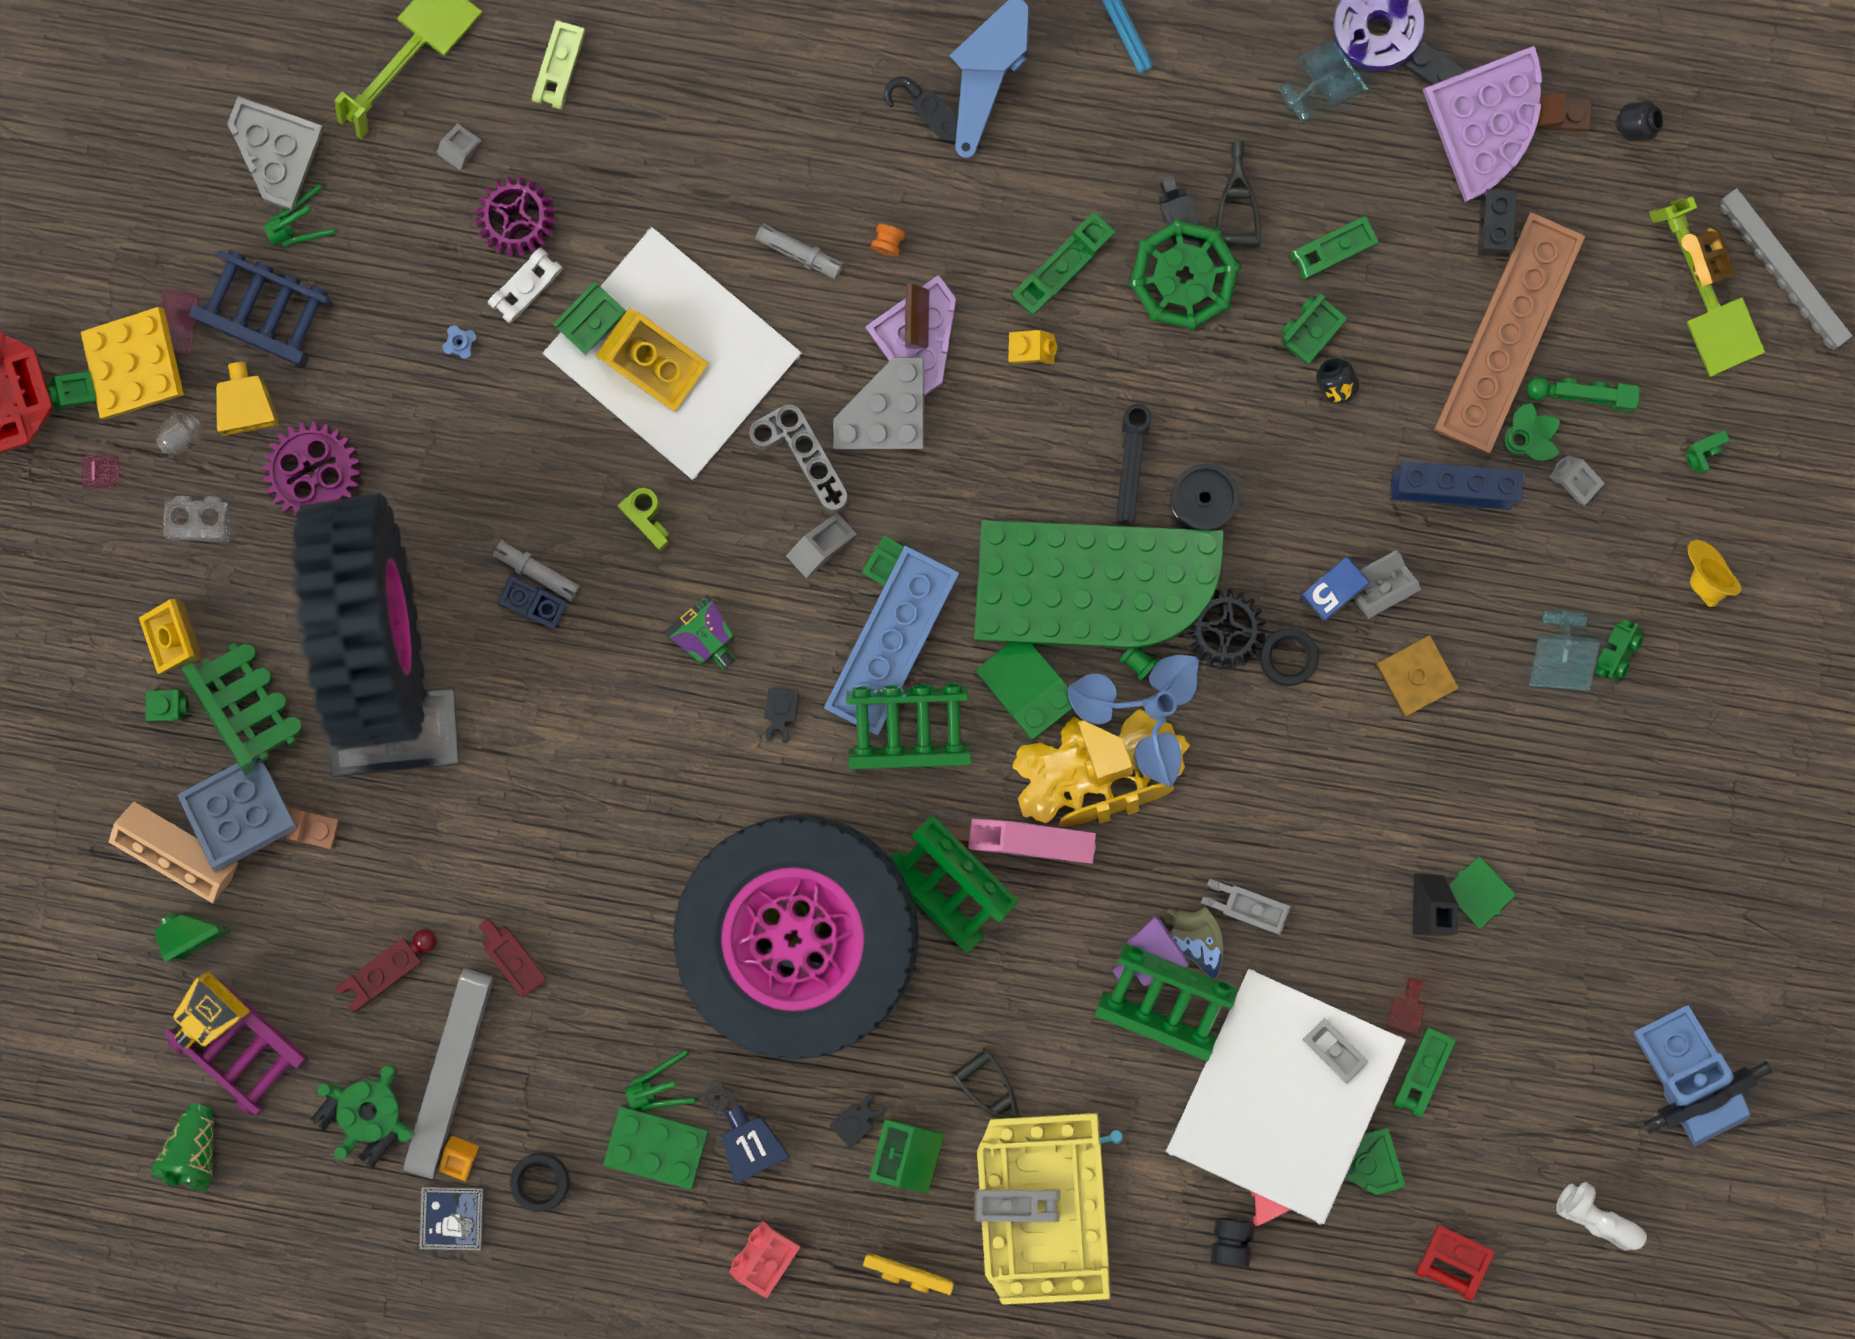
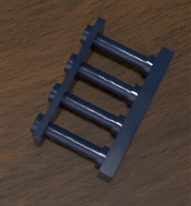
(237, 325)
(1456, 485)

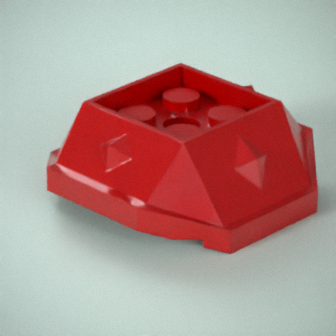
(23, 395)

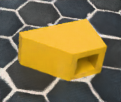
(1106, 753)

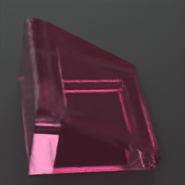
(99, 471)

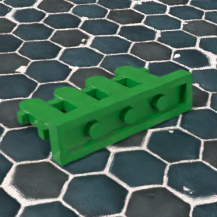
(243, 720)

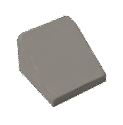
(458, 146)

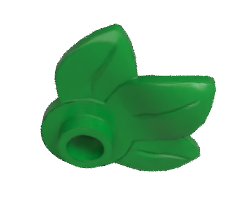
(1535, 432)

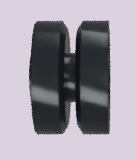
(1202, 481)

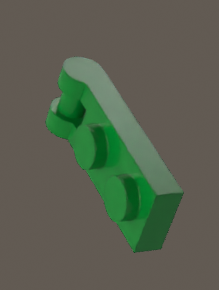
(1335, 247)
(1424, 1071)

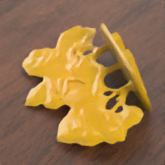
(1064, 770)

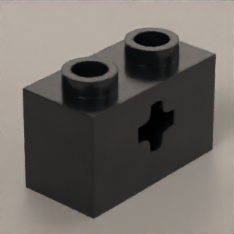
(1496, 223)

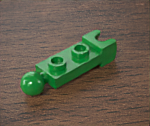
(1621, 397)

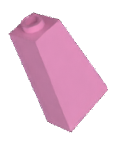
(1032, 840)

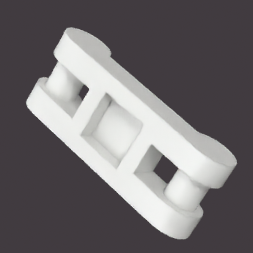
(525, 285)

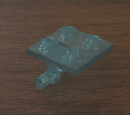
(1330, 74)
(1564, 659)

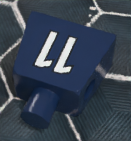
(750, 1145)

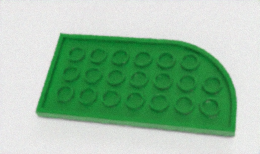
(1093, 583)

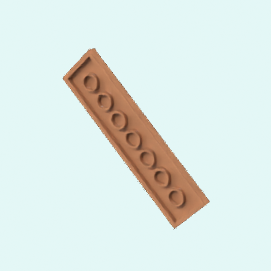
(1509, 333)

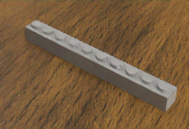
(1785, 269)

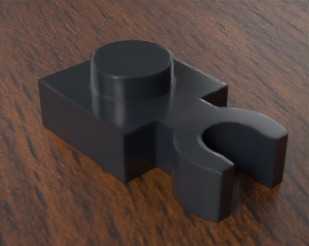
(780, 708)
(853, 1123)

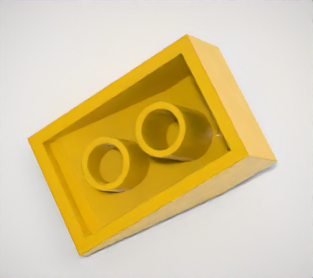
(652, 359)

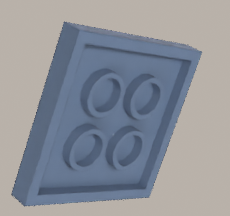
(236, 813)

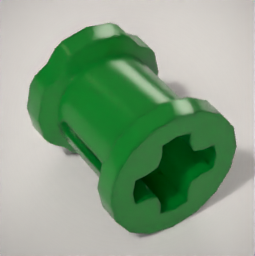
(1138, 661)

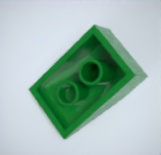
(1026, 687)

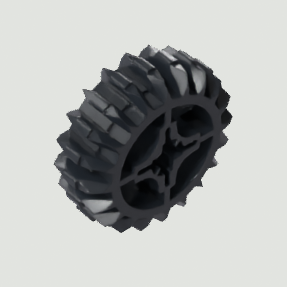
(1240, 630)

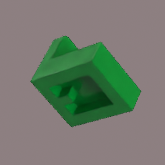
(71, 390)
(1709, 445)
(166, 705)

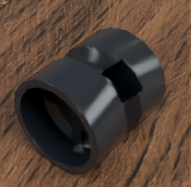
(1232, 1242)

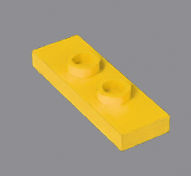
(920, 1279)

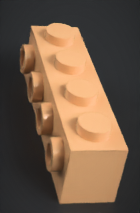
(169, 851)

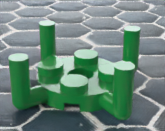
(349, 1113)

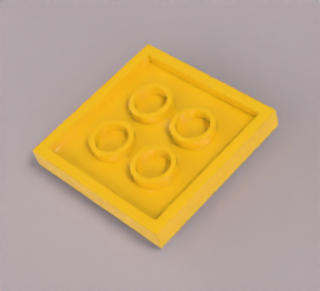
(132, 363)

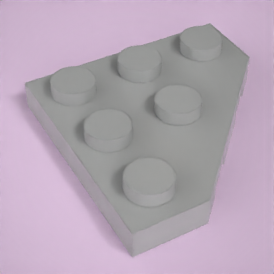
(275, 149)
(886, 411)

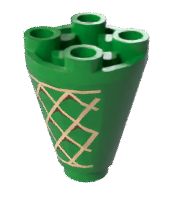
(188, 1151)

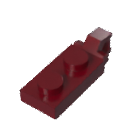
(511, 958)

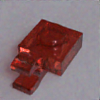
(1406, 1012)

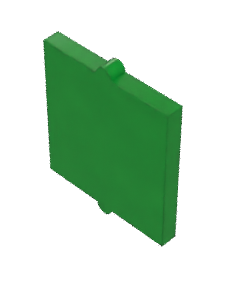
(1480, 892)

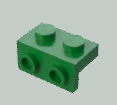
(1313, 328)

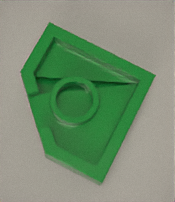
(1376, 1163)

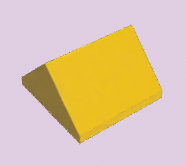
(170, 636)

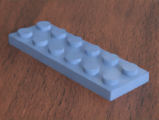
(893, 633)

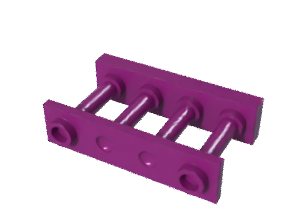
(265, 1036)

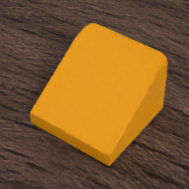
(458, 1158)

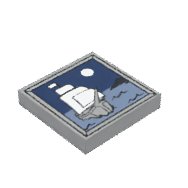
(451, 1218)

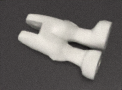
(1578, 1206)

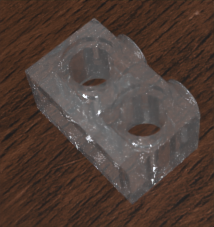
(196, 527)

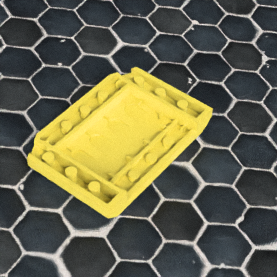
(1047, 1258)

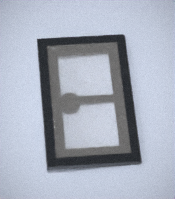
(434, 748)

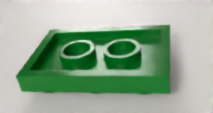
(655, 1147)

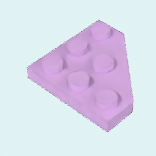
(889, 333)

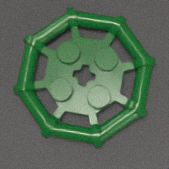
(1194, 289)

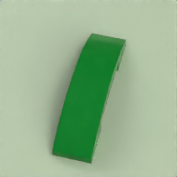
(1063, 264)

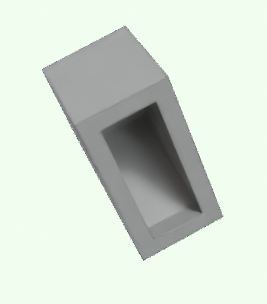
(821, 544)

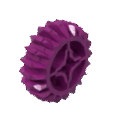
(493, 204)

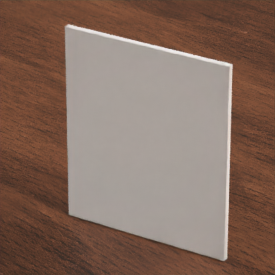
(691, 306)
(1273, 1108)

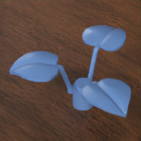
(1175, 680)

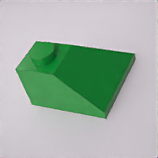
(186, 934)

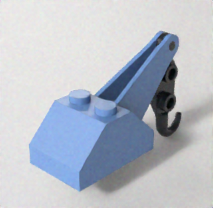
(984, 61)

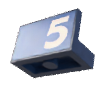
(1334, 588)

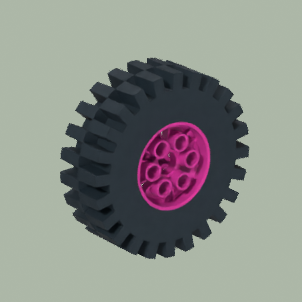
(358, 622)

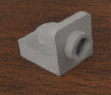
(1577, 478)

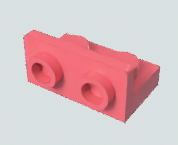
(763, 1259)

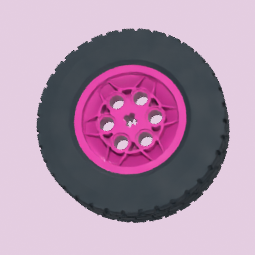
(846, 885)

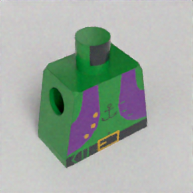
(703, 634)

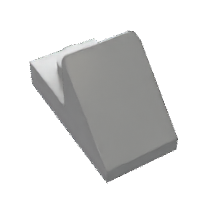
(1340, 1056)

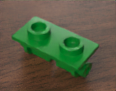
(1617, 662)

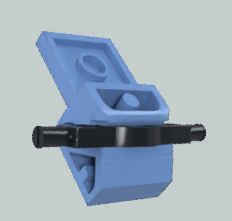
(1696, 1078)

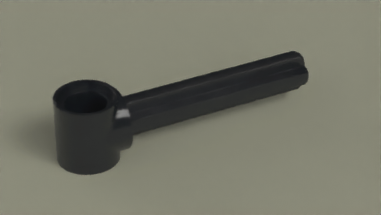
(1131, 463)

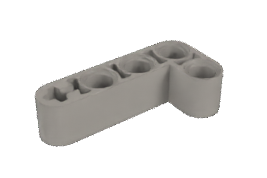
(806, 461)

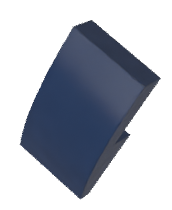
(531, 602)

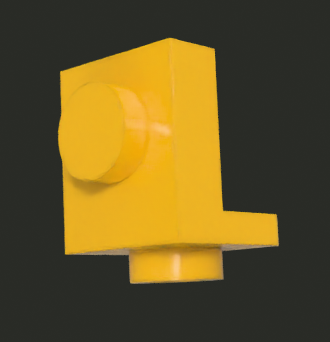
(1032, 347)

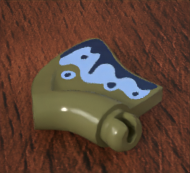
(1198, 938)

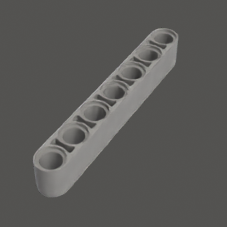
(448, 1073)

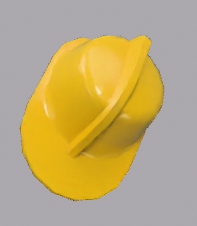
(1711, 574)

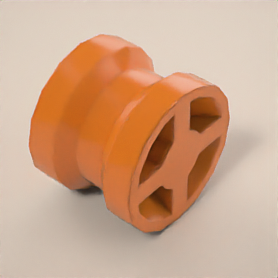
(888, 240)

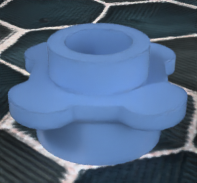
(451, 345)

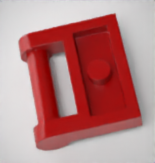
(1460, 1253)

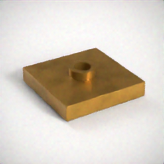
(1417, 676)

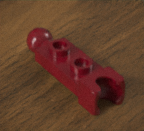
(387, 968)

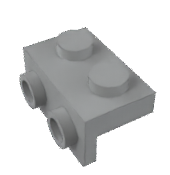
(1389, 584)

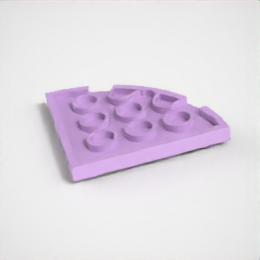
(1487, 118)

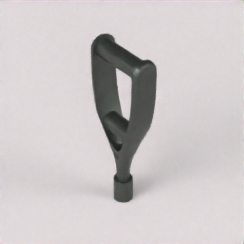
(1239, 193)
(1003, 1103)

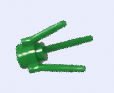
(280, 226)
(641, 1093)

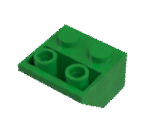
(906, 1156)

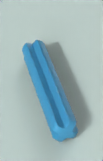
(1129, 35)

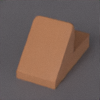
(313, 829)

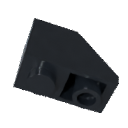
(1434, 906)

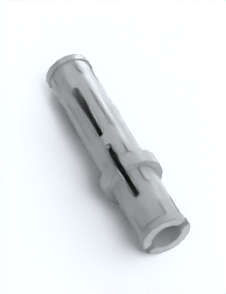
(809, 256)
(525, 564)

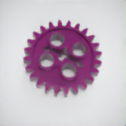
(300, 446)

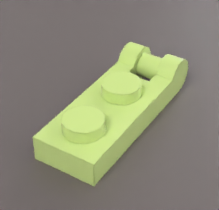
(558, 63)

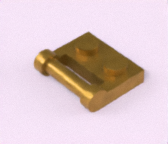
(1709, 266)

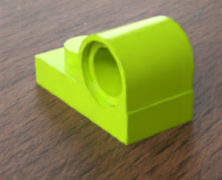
(642, 519)

